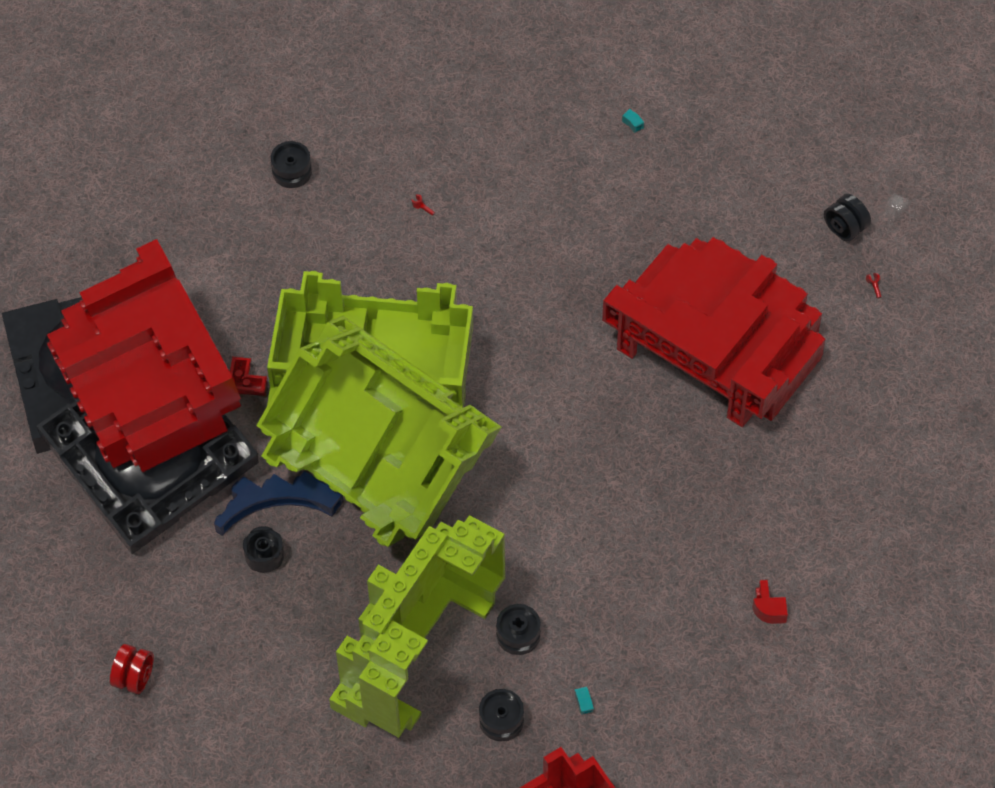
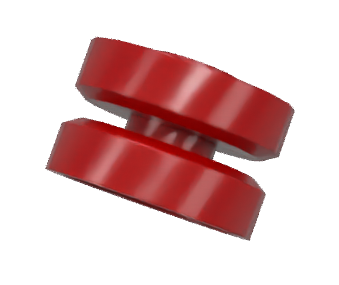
(131, 668)

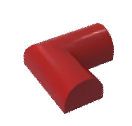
(244, 382)

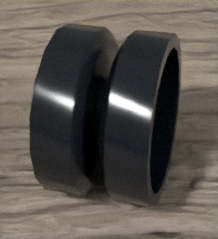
(291, 164)
(847, 217)
(518, 629)
(501, 715)

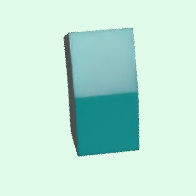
(633, 120)
(584, 700)

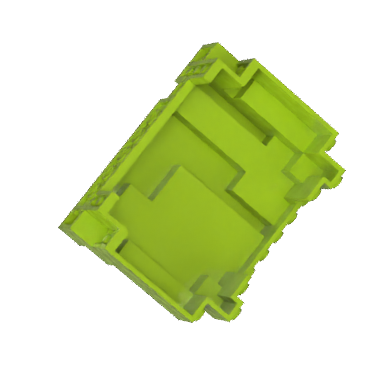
(426, 333)
(373, 430)
(445, 566)

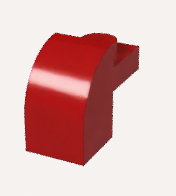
(769, 609)

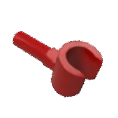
(419, 204)
(874, 283)

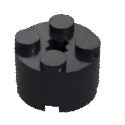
(263, 549)

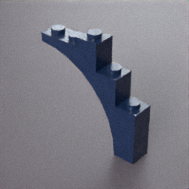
(250, 498)

